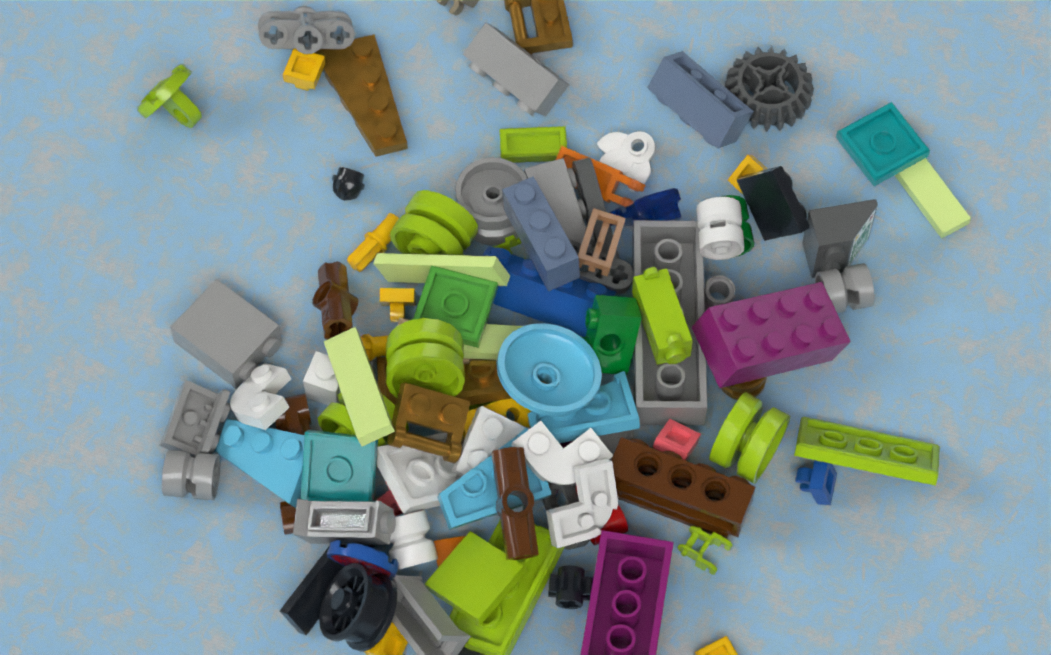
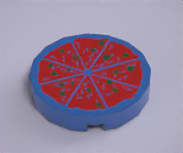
(373, 559)

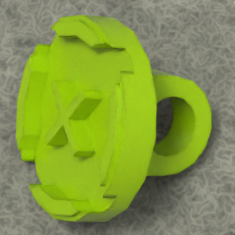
(169, 96)

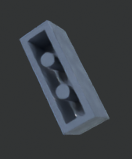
(700, 100)
(541, 233)

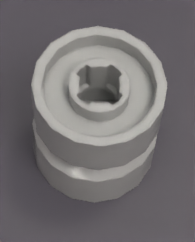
(848, 288)
(191, 475)

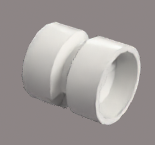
(720, 228)
(409, 540)

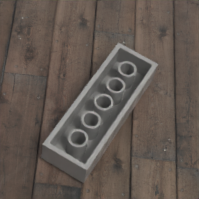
(679, 388)

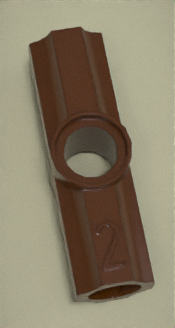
(334, 299)
(517, 527)

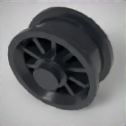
(358, 607)

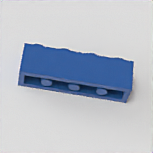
(529, 296)

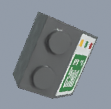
(837, 234)

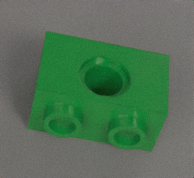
(621, 320)

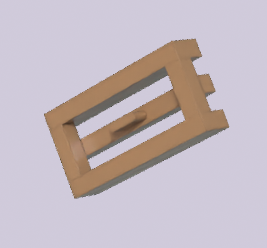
(594, 261)

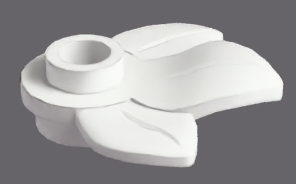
(621, 156)

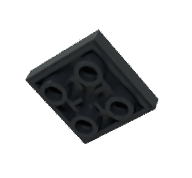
(773, 203)

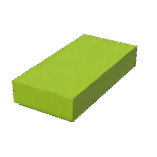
(532, 144)

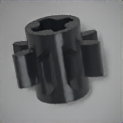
(570, 587)

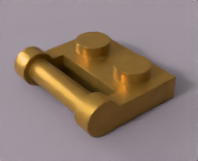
(550, 25)
(431, 411)

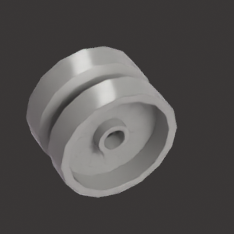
(481, 195)

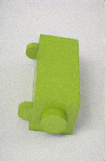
(662, 316)

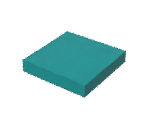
(882, 144)
(337, 468)

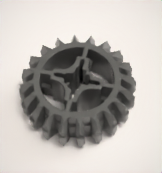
(766, 77)

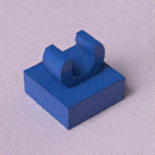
(818, 481)

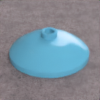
(551, 356)

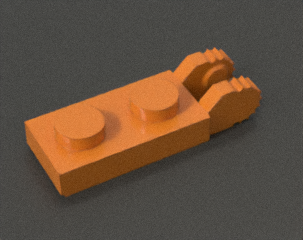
(606, 175)

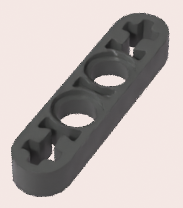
(592, 198)

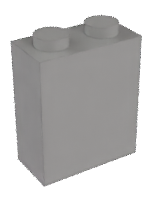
(226, 333)

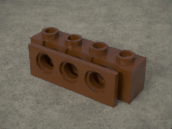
(687, 504)

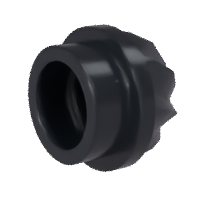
(347, 183)

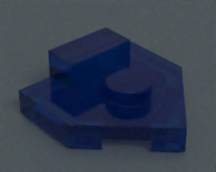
(652, 207)

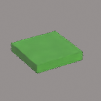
(458, 300)

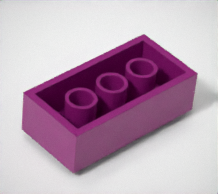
(770, 334)
(627, 595)

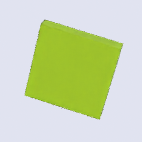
(475, 578)

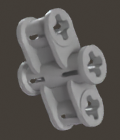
(319, 30)

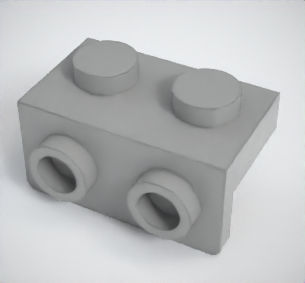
(196, 419)

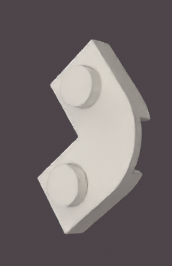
(256, 398)
(557, 464)
(596, 501)

